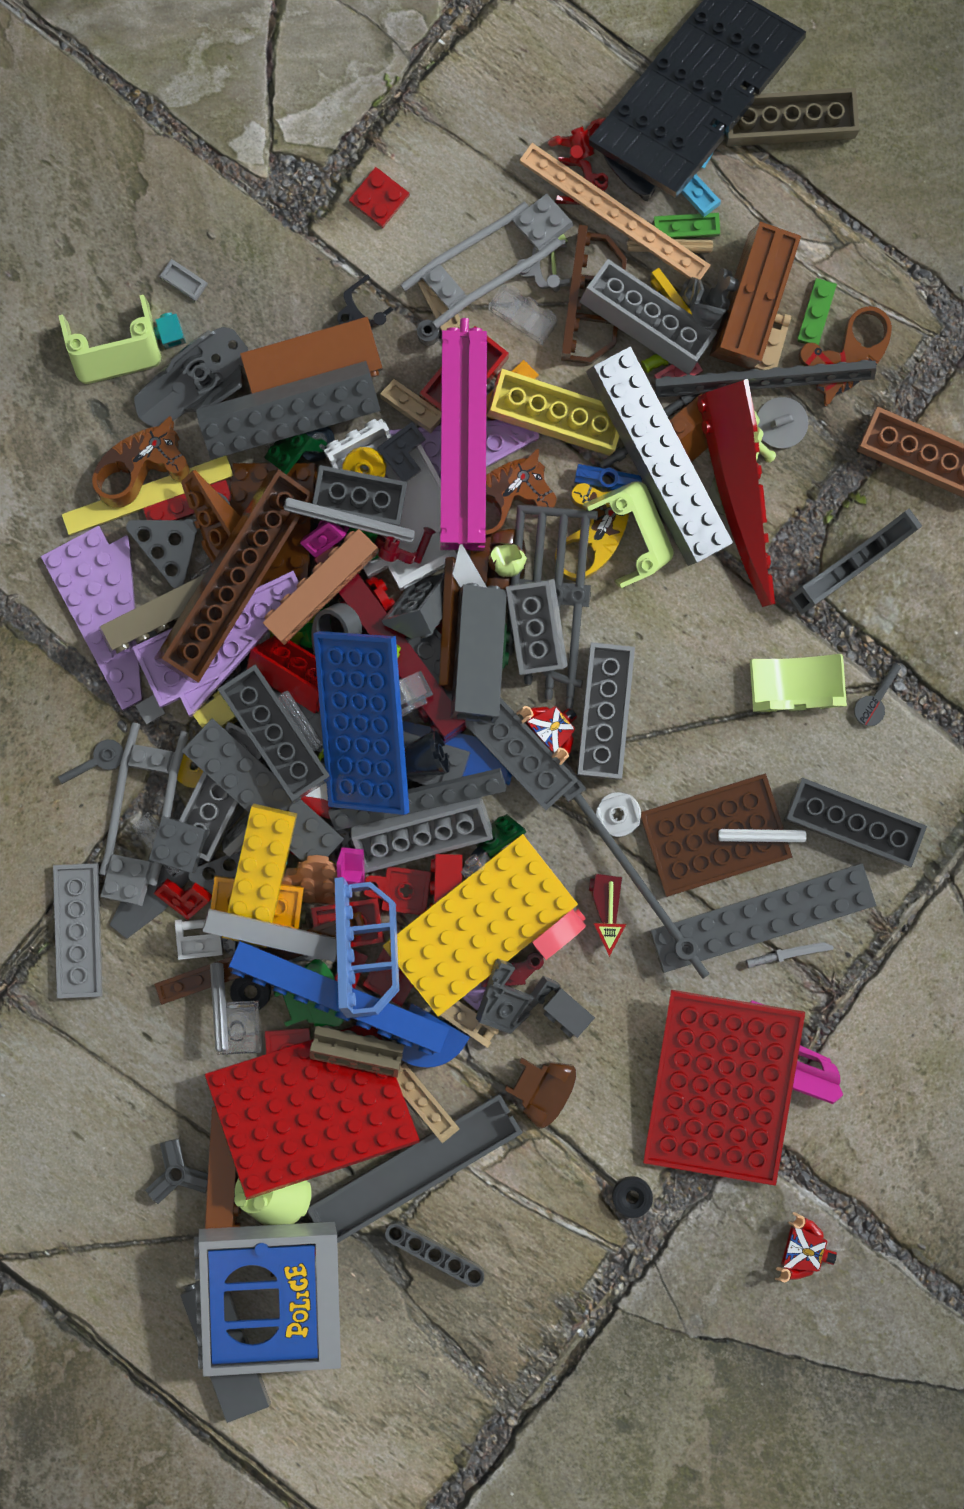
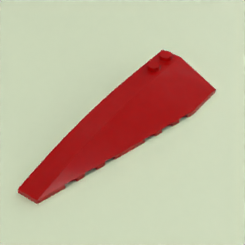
(729, 431)

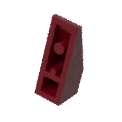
(600, 895)

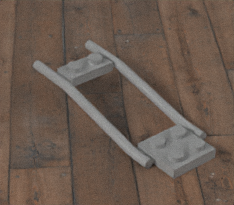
(539, 223)
(126, 876)

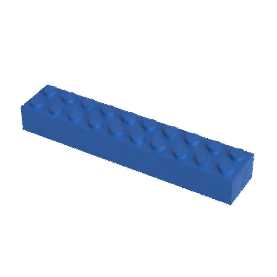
(324, 993)

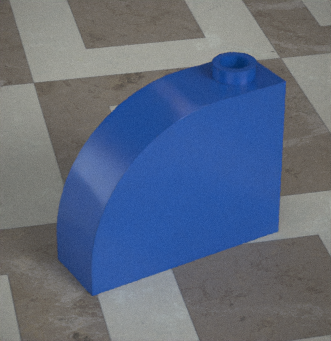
(451, 1048)

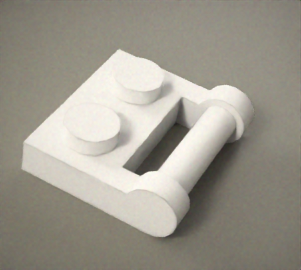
(198, 945)

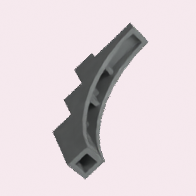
(855, 561)

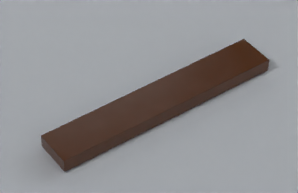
(449, 625)

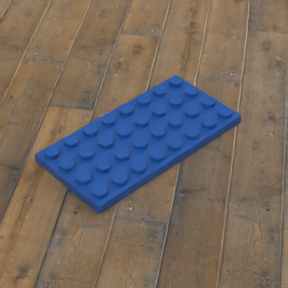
(361, 721)

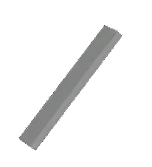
(270, 935)

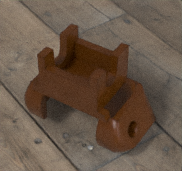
(481, 559)
(544, 1090)

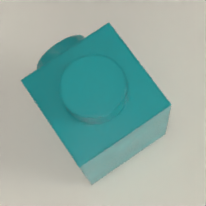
(169, 330)

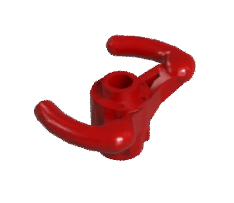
(579, 137)

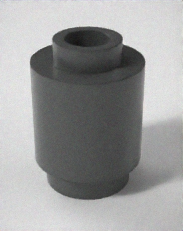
(424, 338)

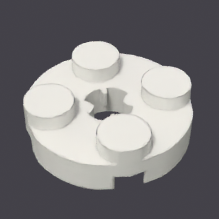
(631, 816)

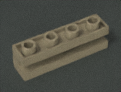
(357, 1051)

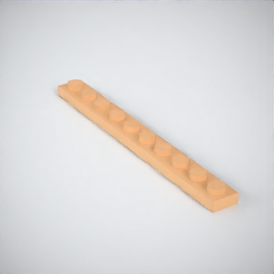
(614, 213)

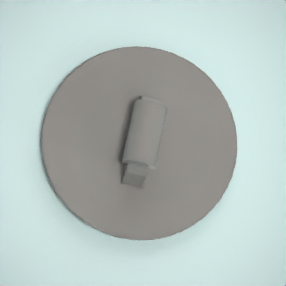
(782, 422)

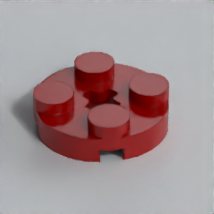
(378, 589)

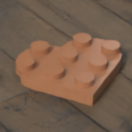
(317, 878)

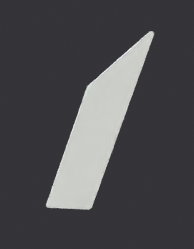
(464, 569)

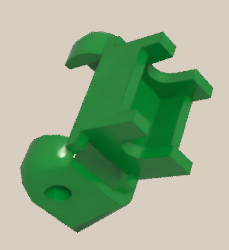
(299, 1011)

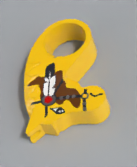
(603, 533)

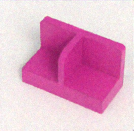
(324, 537)
(351, 865)

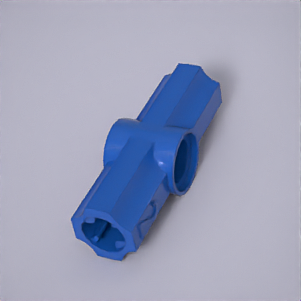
(593, 477)

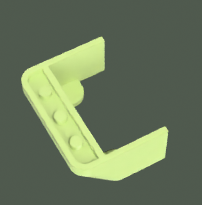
(114, 358)
(636, 498)

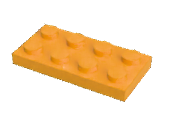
(288, 904)

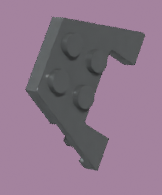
(508, 1007)

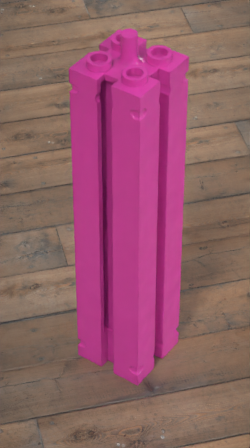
(463, 438)

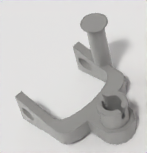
(535, 271)

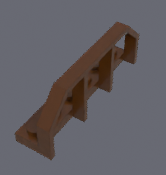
(577, 283)

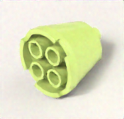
(276, 1207)

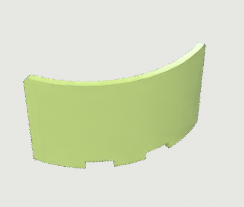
(798, 683)

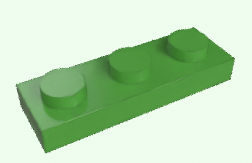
(689, 225)
(816, 311)

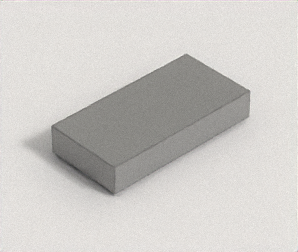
(183, 280)

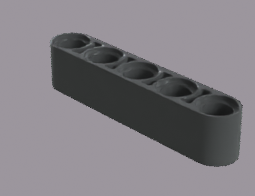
(441, 1263)

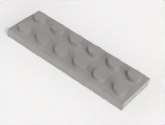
(77, 930)

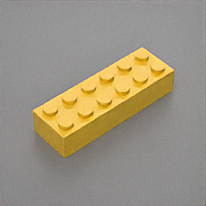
(262, 864)

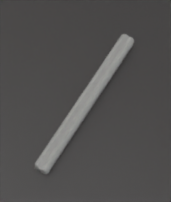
(349, 520)

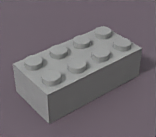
(536, 626)

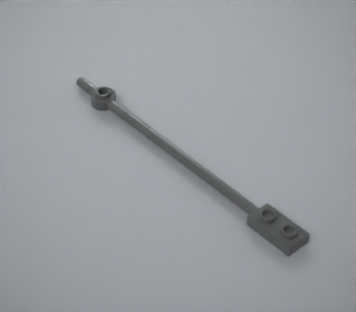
(575, 793)

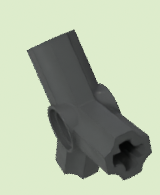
(165, 1183)

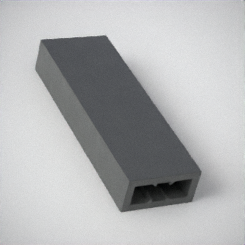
(478, 653)
(239, 1393)

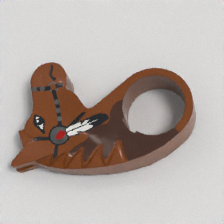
(136, 455)
(518, 481)

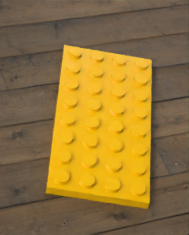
(477, 922)

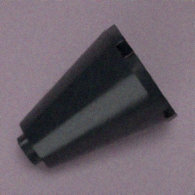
(426, 756)

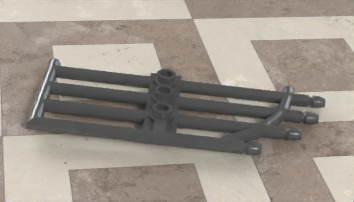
(567, 593)

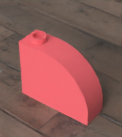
(559, 933)

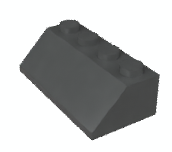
(418, 608)

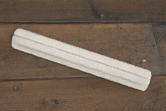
(746, 835)

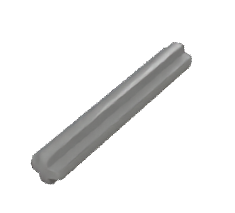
(219, 1007)

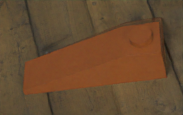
(689, 430)
(212, 513)

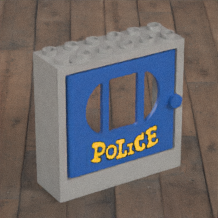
(295, 1341)

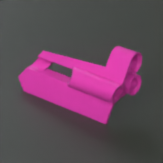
(815, 1082)

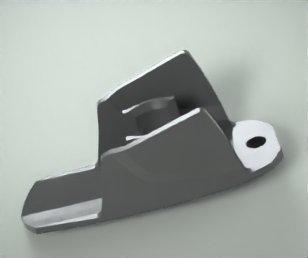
(193, 378)

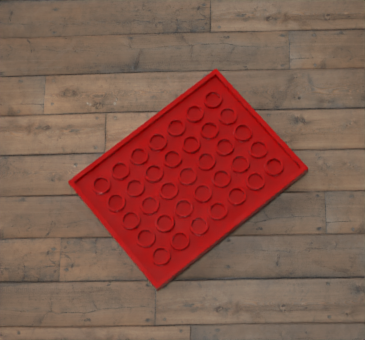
(724, 1087)
(305, 1116)

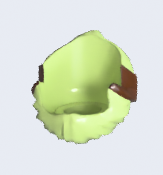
(507, 560)

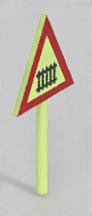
(608, 931)

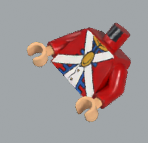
(551, 728)
(804, 1250)

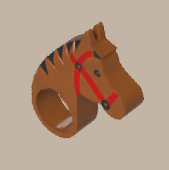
(850, 352)

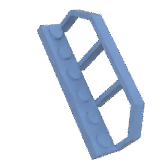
(345, 954)

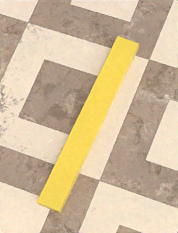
(150, 493)

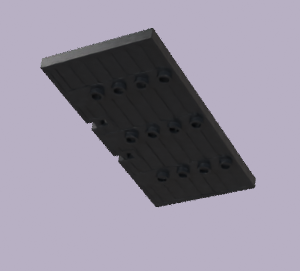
(695, 82)

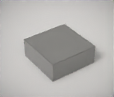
(150, 710)

